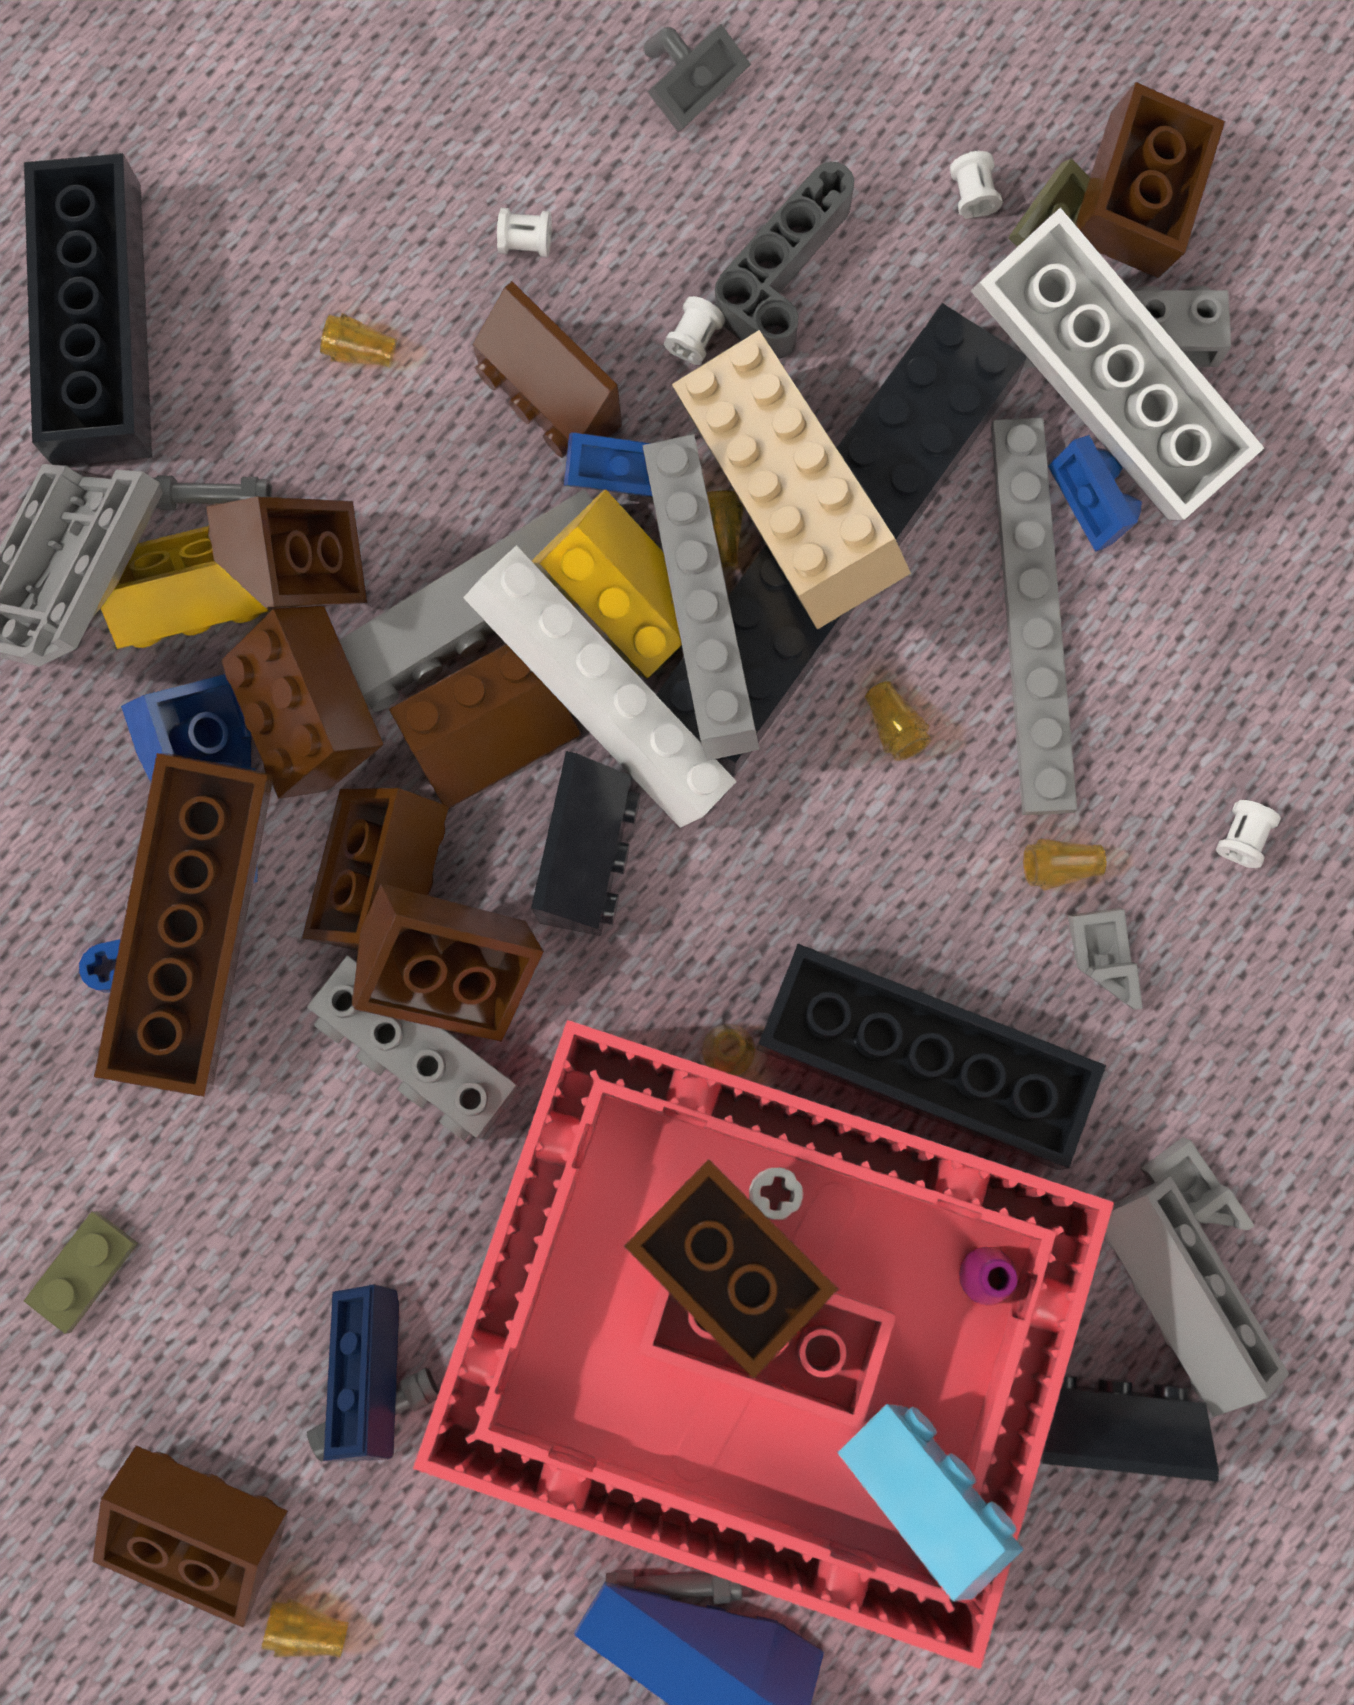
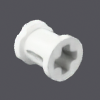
(976, 184)
(524, 232)
(694, 330)
(1248, 833)
(788, 1182)

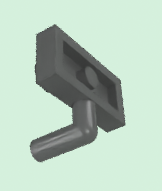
(698, 72)

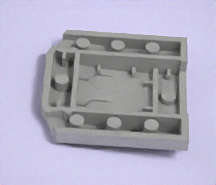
(67, 557)

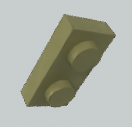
(1063, 191)
(80, 1272)

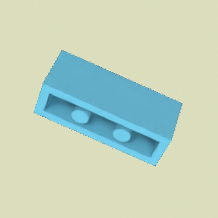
(932, 1500)

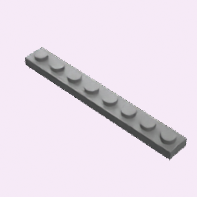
(1033, 617)

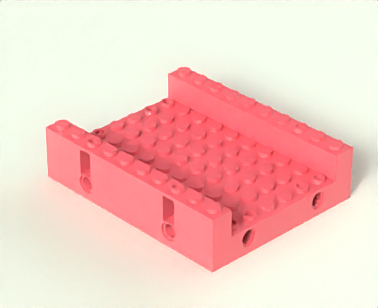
(626, 1418)

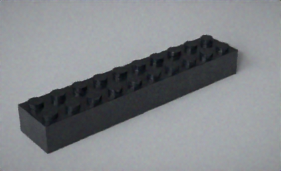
(901, 458)

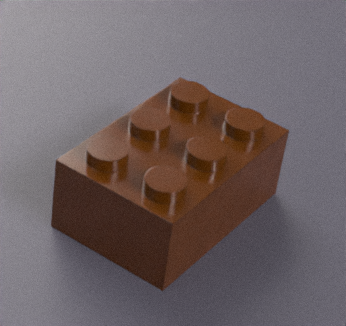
(1148, 180)
(301, 701)
(731, 1268)

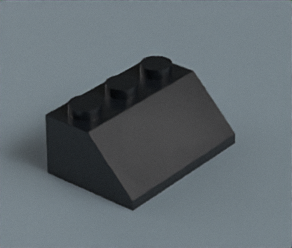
(585, 846)
(1131, 1431)

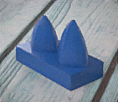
(607, 464)
(1090, 488)

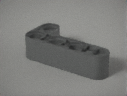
(789, 251)

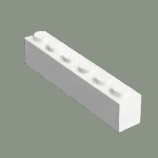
(599, 688)

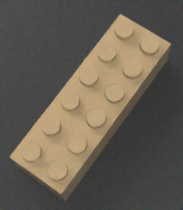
(791, 480)

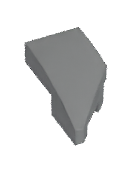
(1104, 953)
(1198, 1185)

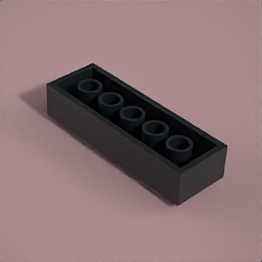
(87, 310)
(932, 1058)

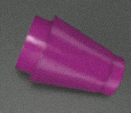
(975, 1273)

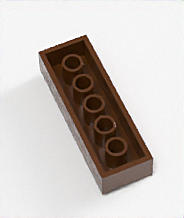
(184, 924)

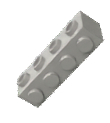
(1193, 319)
(424, 1057)
(1193, 1298)

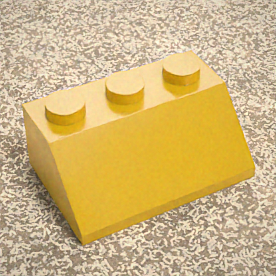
(616, 583)
(174, 590)

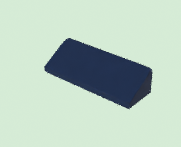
(362, 1374)

